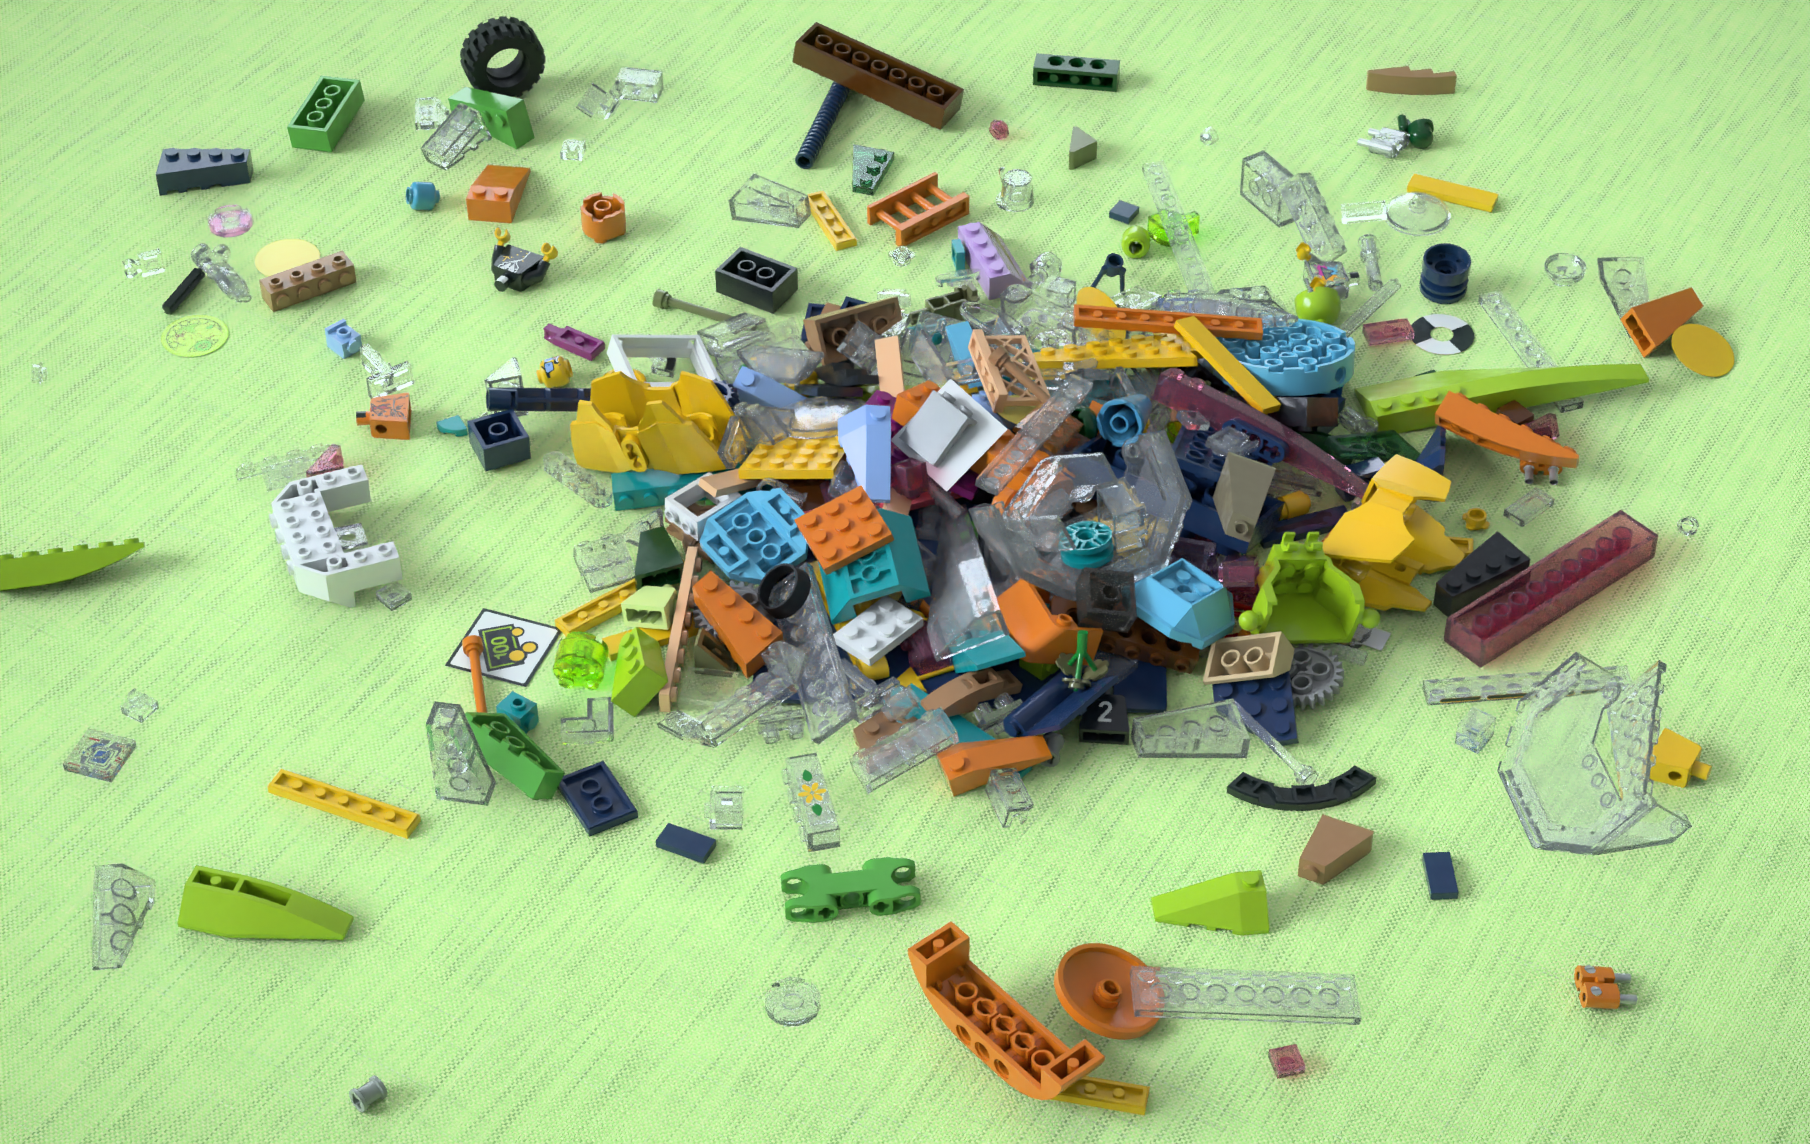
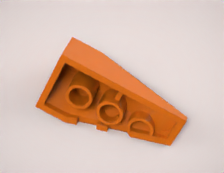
(970, 763)

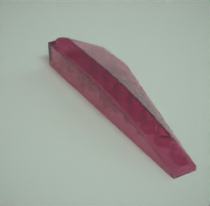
(1189, 393)

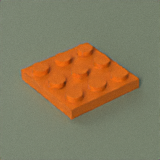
(844, 530)

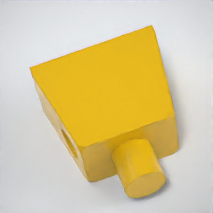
(1677, 760)

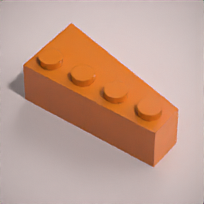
(736, 622)

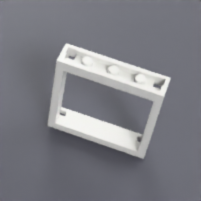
(660, 347)

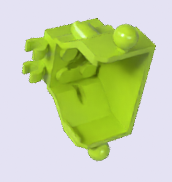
(1306, 596)

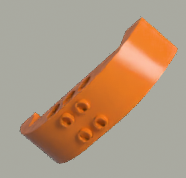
(993, 1022)

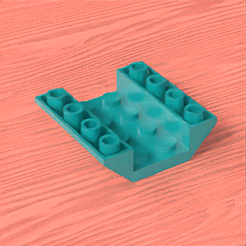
(879, 573)

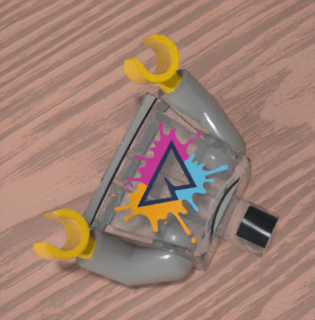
(1325, 273)

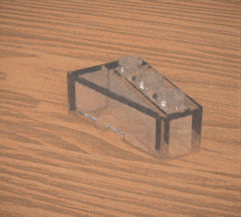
(455, 137)

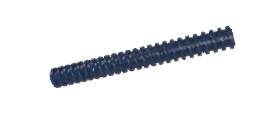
(821, 126)

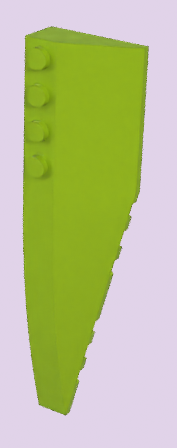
(1413, 401)

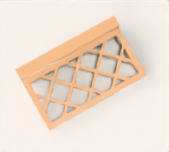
(990, 375)

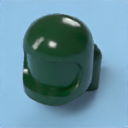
(1419, 131)

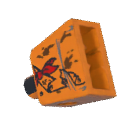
(388, 417)

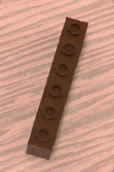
(1140, 643)

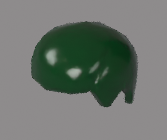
(1088, 418)

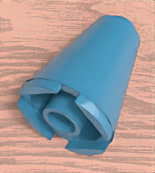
(1123, 418)

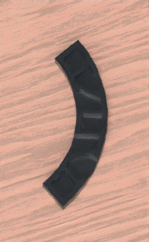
(1302, 797)

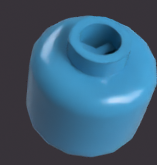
(422, 195)

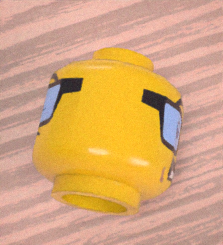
(554, 372)

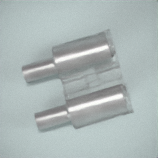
(1385, 141)

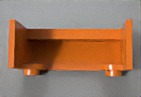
(1037, 630)

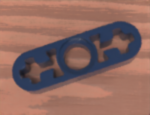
(1266, 440)

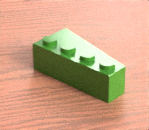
(503, 115)
(515, 755)

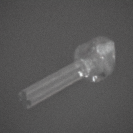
(1041, 271)

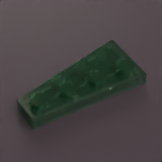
(1370, 445)

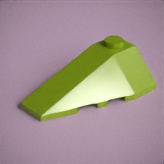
(1224, 902)

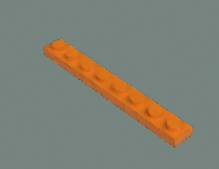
(1164, 321)

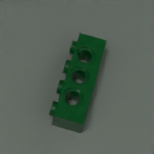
(1076, 72)

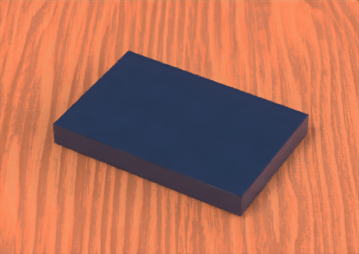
(597, 798)

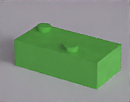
(326, 113)

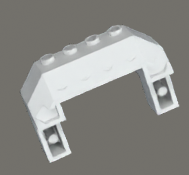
(313, 546)

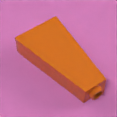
(1658, 319)

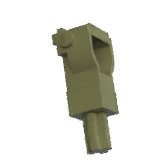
(948, 304)

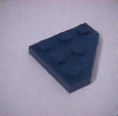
(1267, 701)

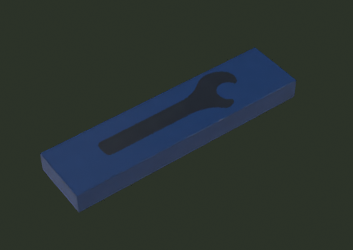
(1319, 521)

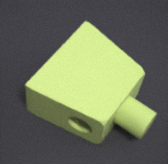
(650, 607)

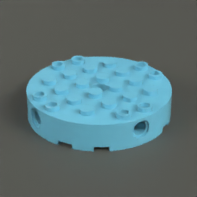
(1296, 358)

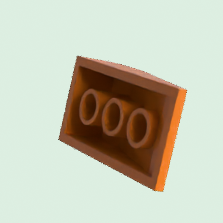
(496, 193)

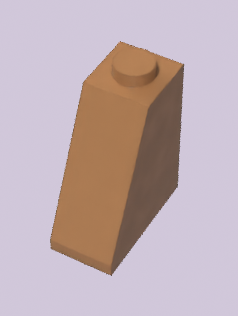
(1333, 849)

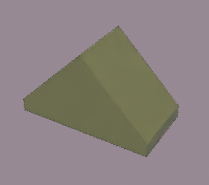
(1082, 148)
(711, 653)

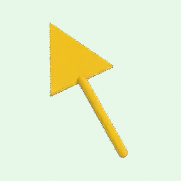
(910, 677)

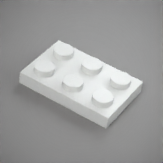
(878, 630)

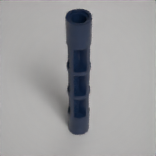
(535, 399)

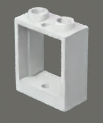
(677, 504)

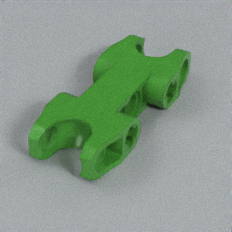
(829, 892)

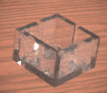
(1123, 514)

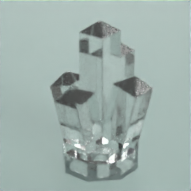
(1089, 373)

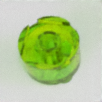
(580, 661)

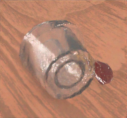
(1016, 190)

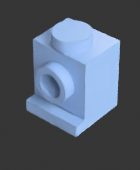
(343, 339)

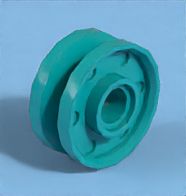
(1092, 545)

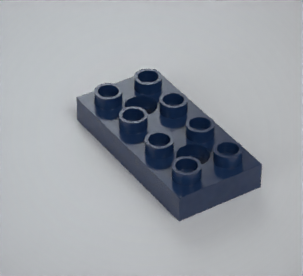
(1202, 516)

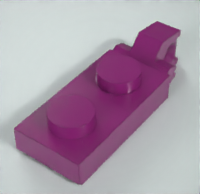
(574, 341)

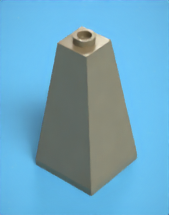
(1242, 494)

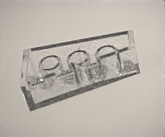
(456, 757)

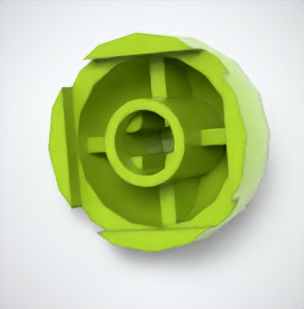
(1320, 306)

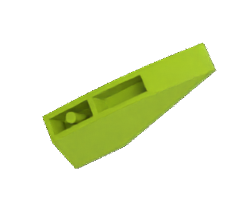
(61, 566)
(254, 908)

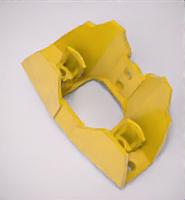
(665, 426)
(1392, 537)

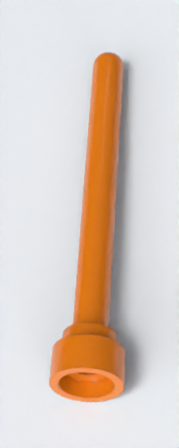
(473, 648)

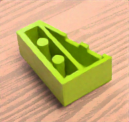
(638, 672)

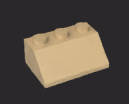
(1248, 658)

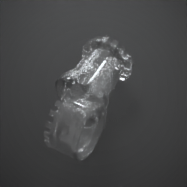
(796, 496)

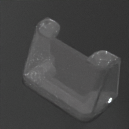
(1040, 311)

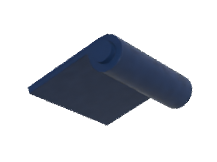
(1053, 706)

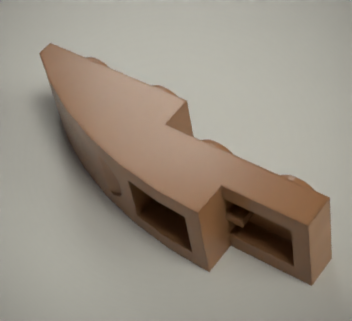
(969, 689)

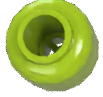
(1135, 242)

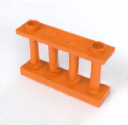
(924, 223)

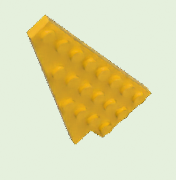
(1137, 352)

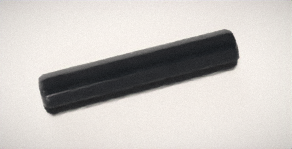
(183, 290)

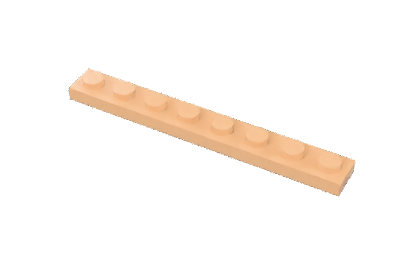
(679, 634)

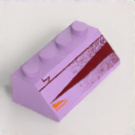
(989, 253)

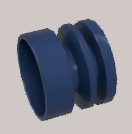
(1445, 273)

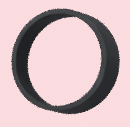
(794, 600)

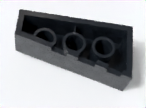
(1479, 573)

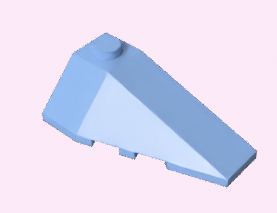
(762, 390)
(867, 444)

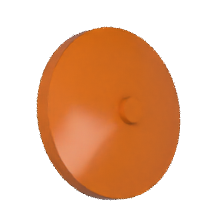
(1097, 990)

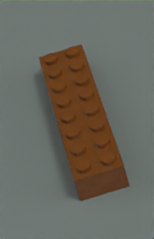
(878, 75)

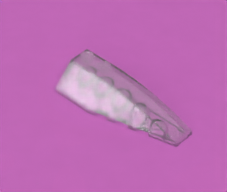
(1226, 305)

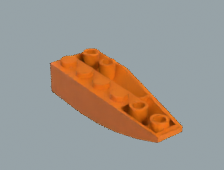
(1499, 433)

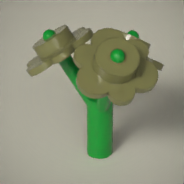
(1073, 664)

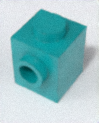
(520, 711)

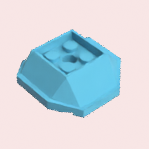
(755, 535)
(1185, 604)

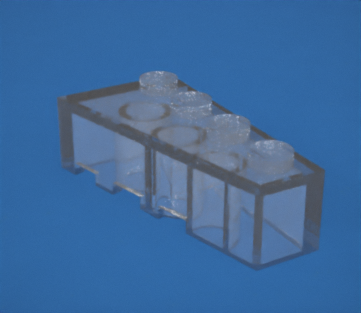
(1192, 732)

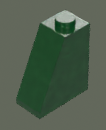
(657, 560)

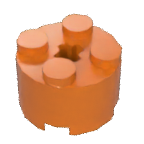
(603, 217)

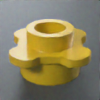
(1476, 519)

